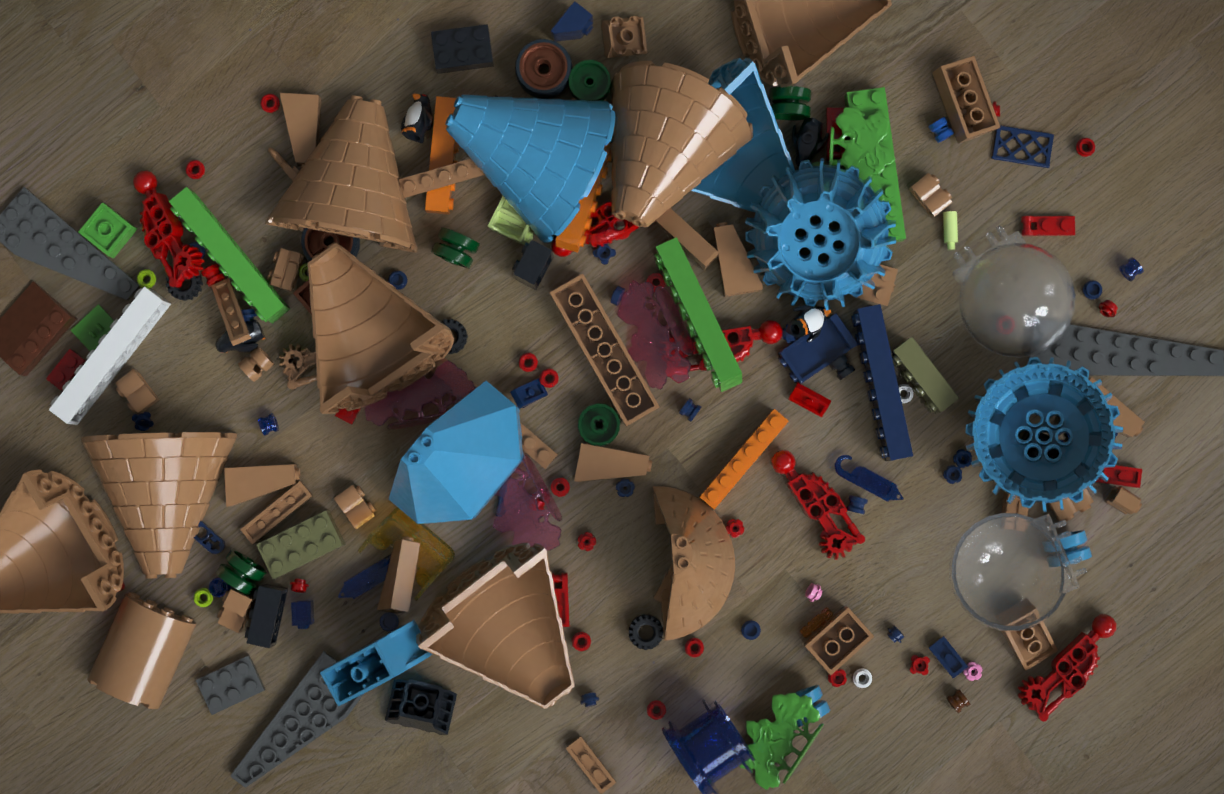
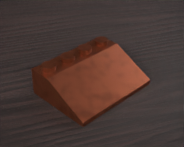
(32, 328)

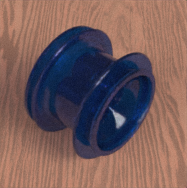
(709, 747)

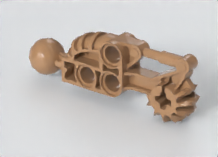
(305, 360)

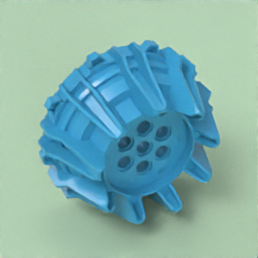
(832, 196)
(1044, 392)

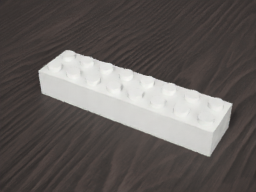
(109, 356)

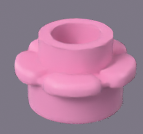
(813, 592)
(973, 676)

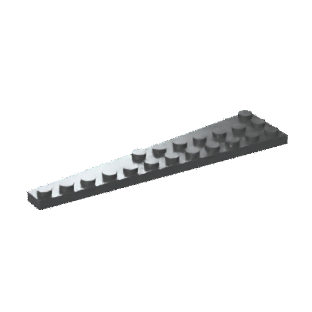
(1131, 355)

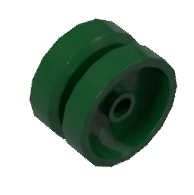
(589, 71)
(790, 103)
(455, 248)
(594, 414)
(241, 572)

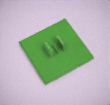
(93, 327)

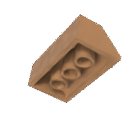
(966, 99)

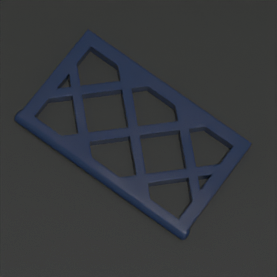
(1034, 135)

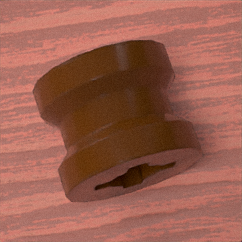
(958, 701)

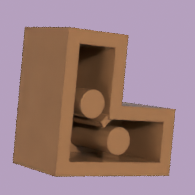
(235, 610)

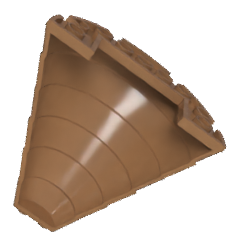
(797, 35)
(668, 136)
(350, 182)
(367, 333)
(160, 489)
(56, 549)
(700, 558)
(504, 625)

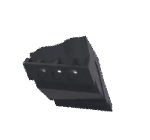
(421, 706)

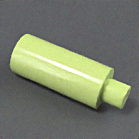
(950, 229)

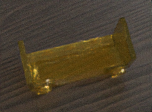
(433, 552)

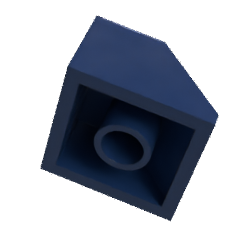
(573, 24)

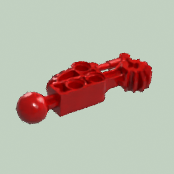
(157, 232)
(603, 232)
(769, 332)
(784, 463)
(1082, 665)

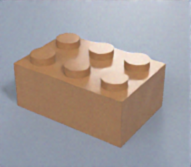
(838, 640)

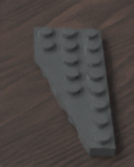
(46, 239)
(299, 722)

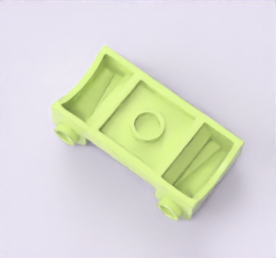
(510, 224)

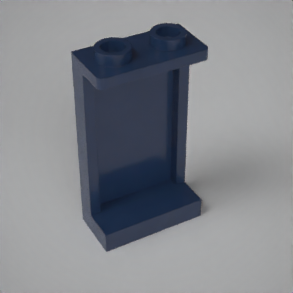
(809, 358)

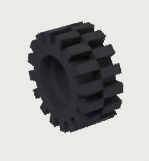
(189, 293)
(461, 335)
(646, 620)

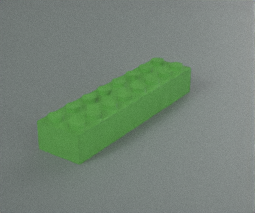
(868, 103)
(230, 256)
(699, 315)

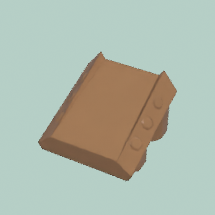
(624, 37)

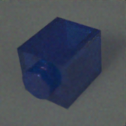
(302, 614)

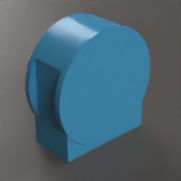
(374, 663)

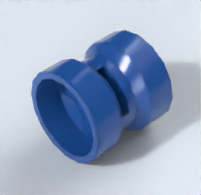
(941, 130)

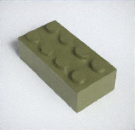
(923, 376)
(300, 544)

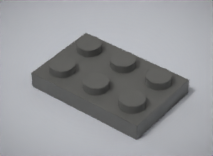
(230, 685)

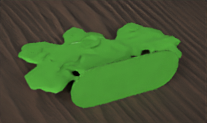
(863, 147)
(774, 739)

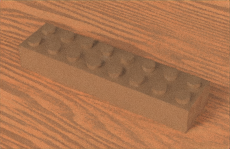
(604, 350)

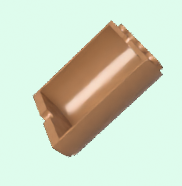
(141, 652)

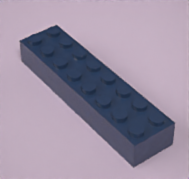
(882, 383)

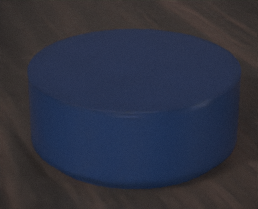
(617, 295)

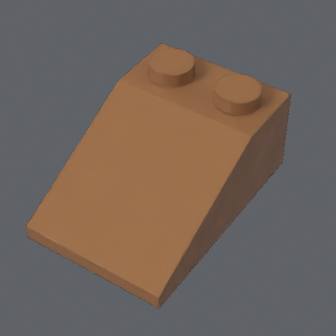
(1031, 645)

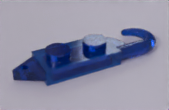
(869, 481)
(365, 579)

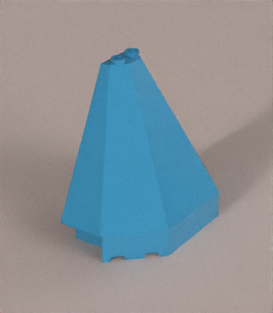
(460, 459)

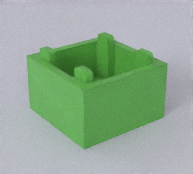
(107, 230)

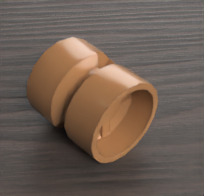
(255, 364)

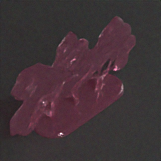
(652, 339)
(424, 391)
(521, 512)

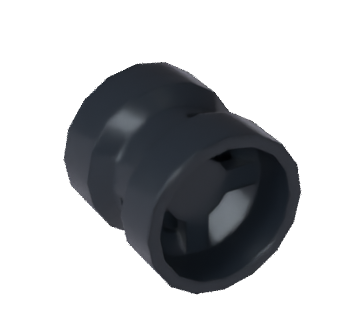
(843, 369)

